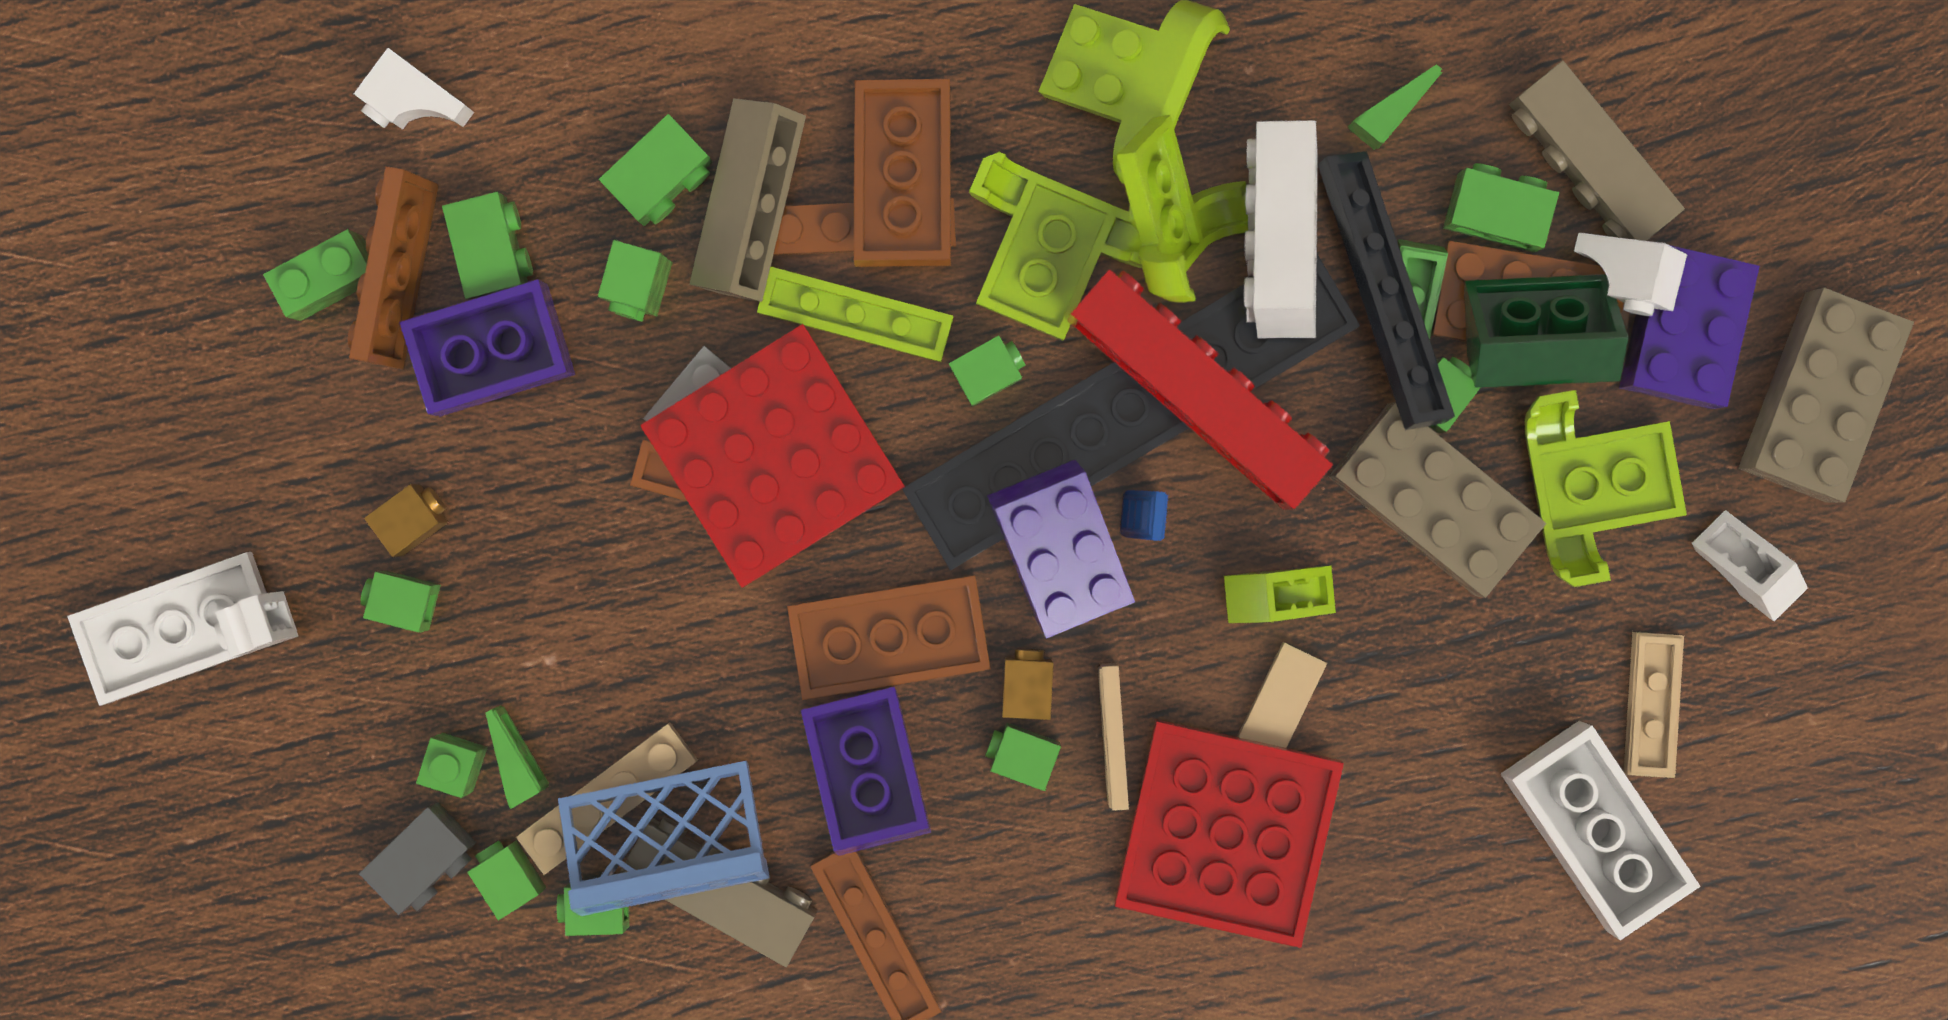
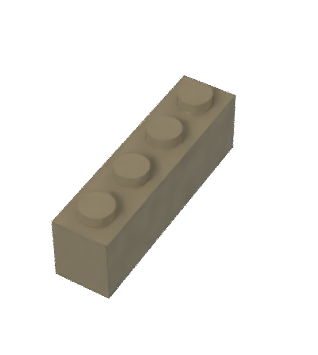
(1594, 156)
(747, 199)
(749, 912)

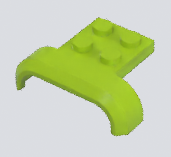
(1130, 68)
(1168, 218)
(1047, 245)
(1596, 483)

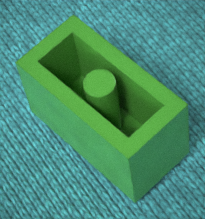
(657, 171)
(1501, 208)
(487, 244)
(319, 275)
(634, 281)

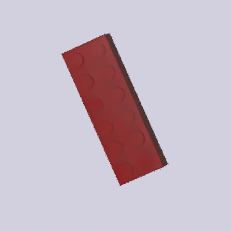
(1199, 391)

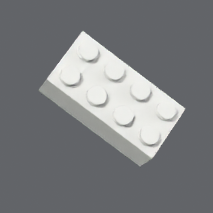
(1282, 229)
(1600, 830)

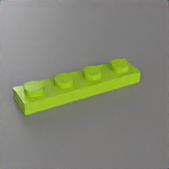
(856, 314)

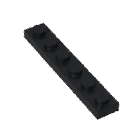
(1386, 290)

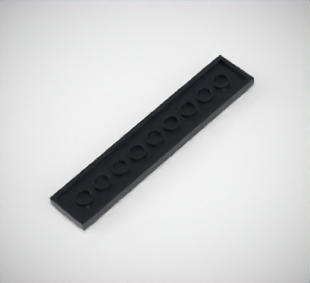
(1102, 422)

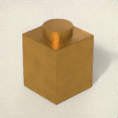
(407, 519)
(1027, 685)

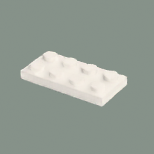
(161, 629)

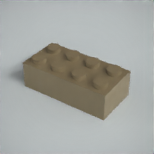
(1826, 395)
(1437, 501)

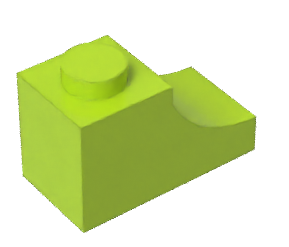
(1279, 594)

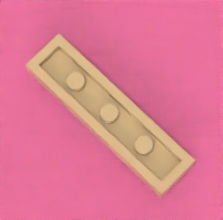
(655, 758)

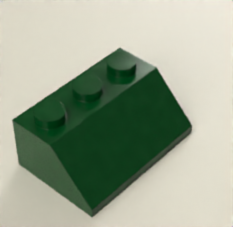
(1543, 331)

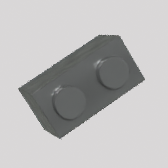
(418, 859)

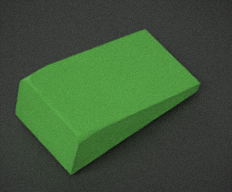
(1383, 118)
(1425, 270)
(516, 764)

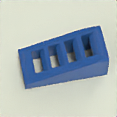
(1144, 515)

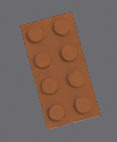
(902, 173)
(1485, 263)
(393, 267)
(888, 637)

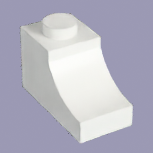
(402, 93)
(1638, 271)
(1751, 565)
(255, 623)

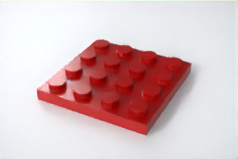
(772, 456)
(1228, 833)

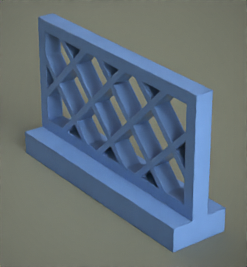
(670, 879)

